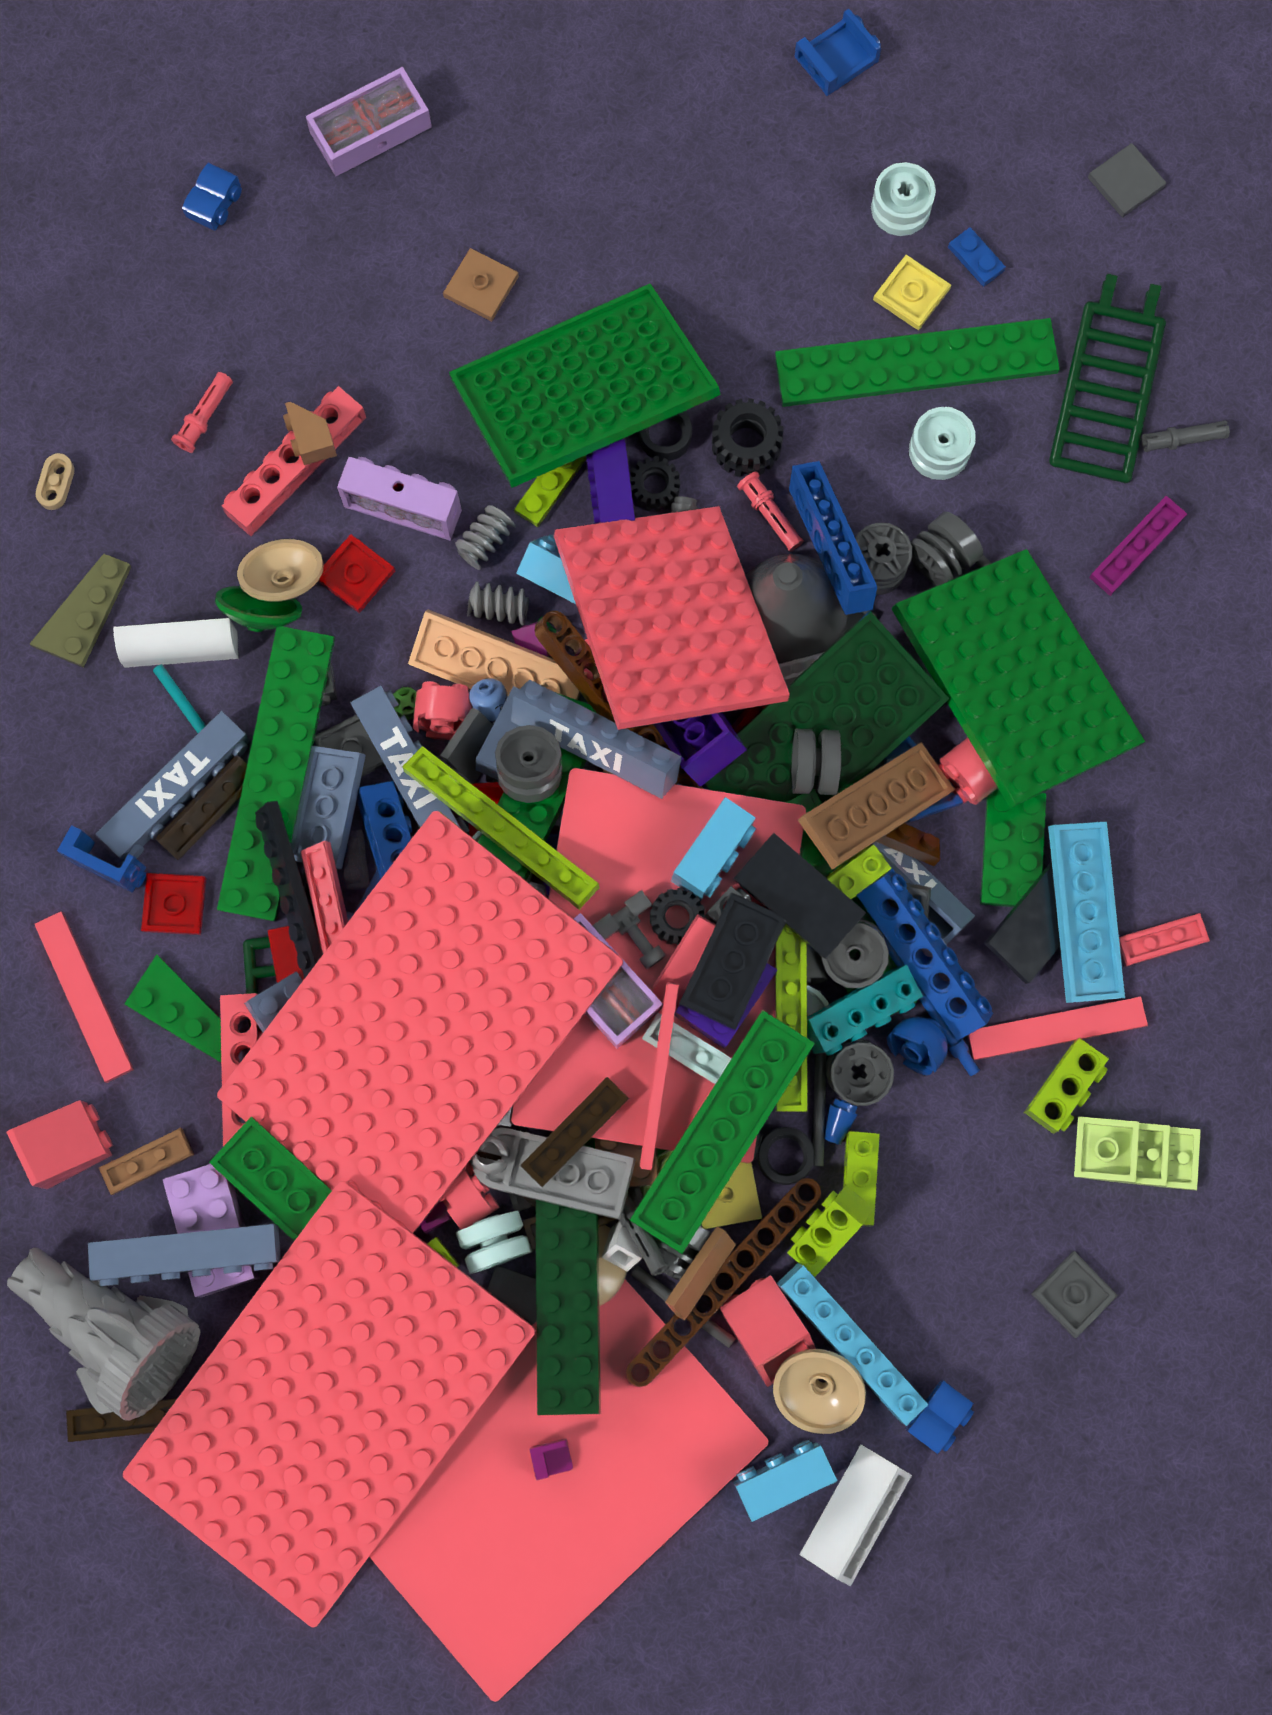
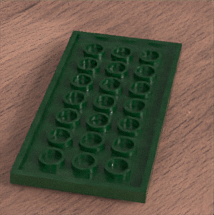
(857, 686)

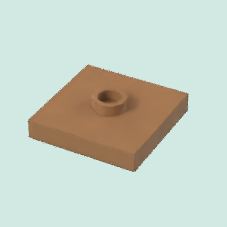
(480, 284)

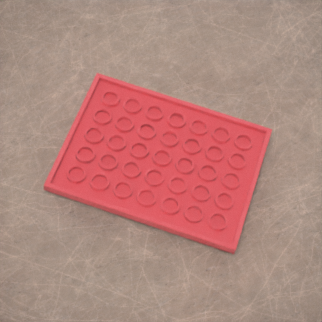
(670, 617)

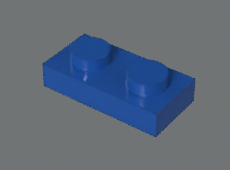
(976, 256)

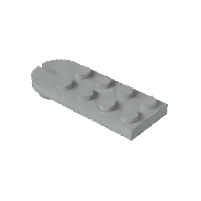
(588, 1182)

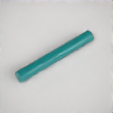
(179, 698)

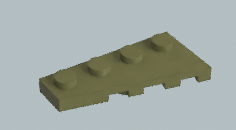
(80, 618)

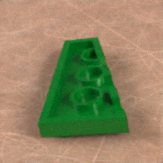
(177, 1008)

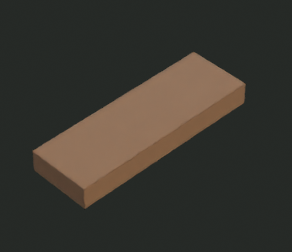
(146, 1161)
(700, 1273)

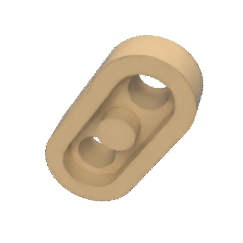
(55, 483)

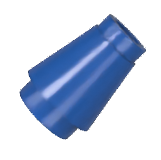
(840, 1119)

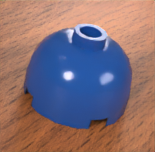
(920, 1043)

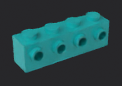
(861, 1009)

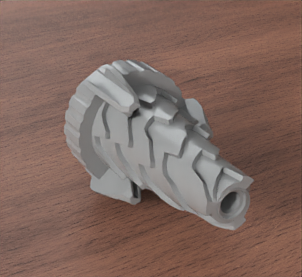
(126, 1346)

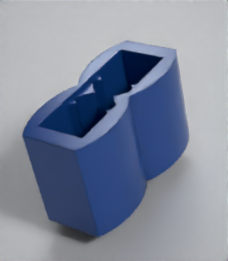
(212, 196)
(941, 1417)

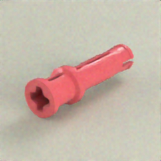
(196, 423)
(763, 499)

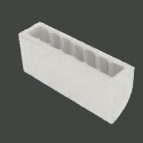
(176, 642)
(855, 1515)

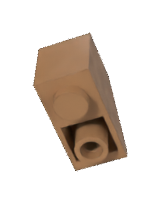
(311, 434)

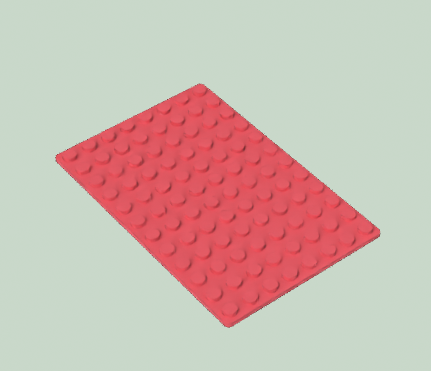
(628, 846)
(421, 1024)
(328, 1403)
(521, 1561)

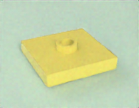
(912, 292)
(737, 1200)

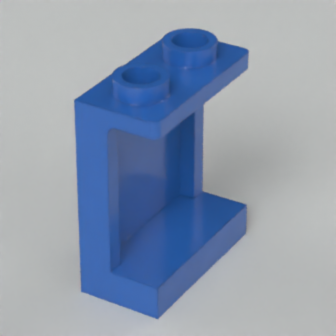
(839, 53)
(76, 849)

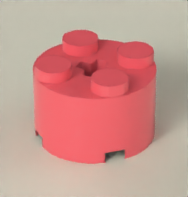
(440, 709)
(967, 773)
(468, 1199)

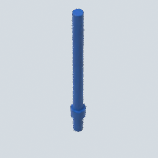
(957, 1048)

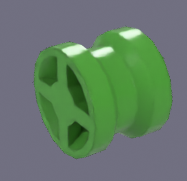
(403, 697)

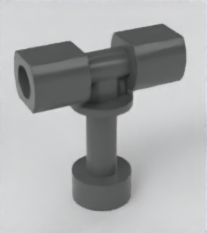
(626, 922)

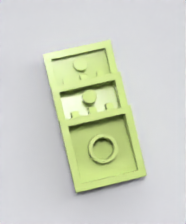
(1137, 1153)

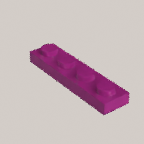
(1138, 545)

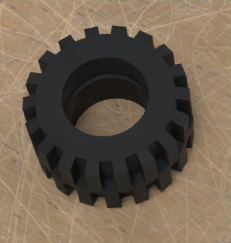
(747, 416)

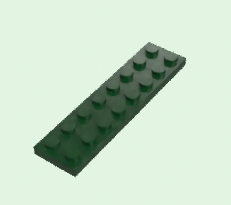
(567, 1311)

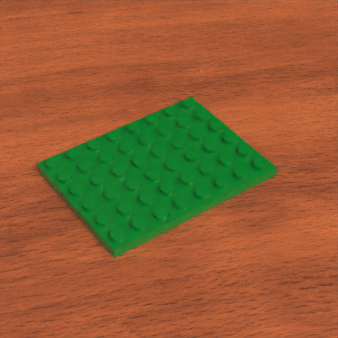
(583, 384)
(1018, 677)

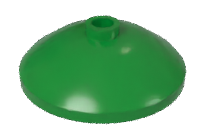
(256, 613)

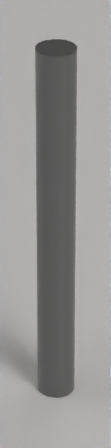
(819, 1108)
(664, 1292)

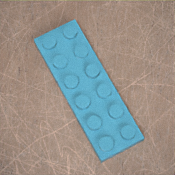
(1086, 912)

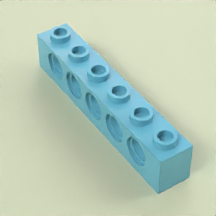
(852, 1344)

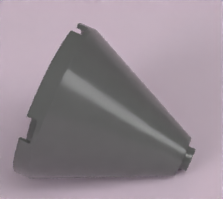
(796, 605)

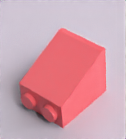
(60, 1144)
(766, 1326)

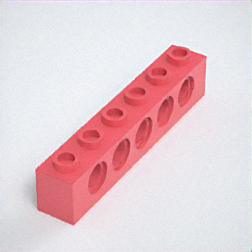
(292, 475)
(232, 1043)

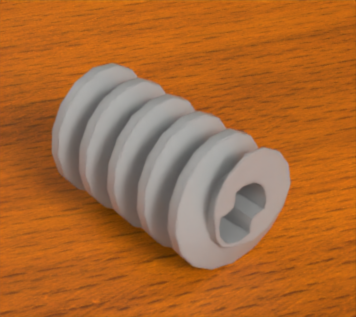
(482, 536)
(498, 603)

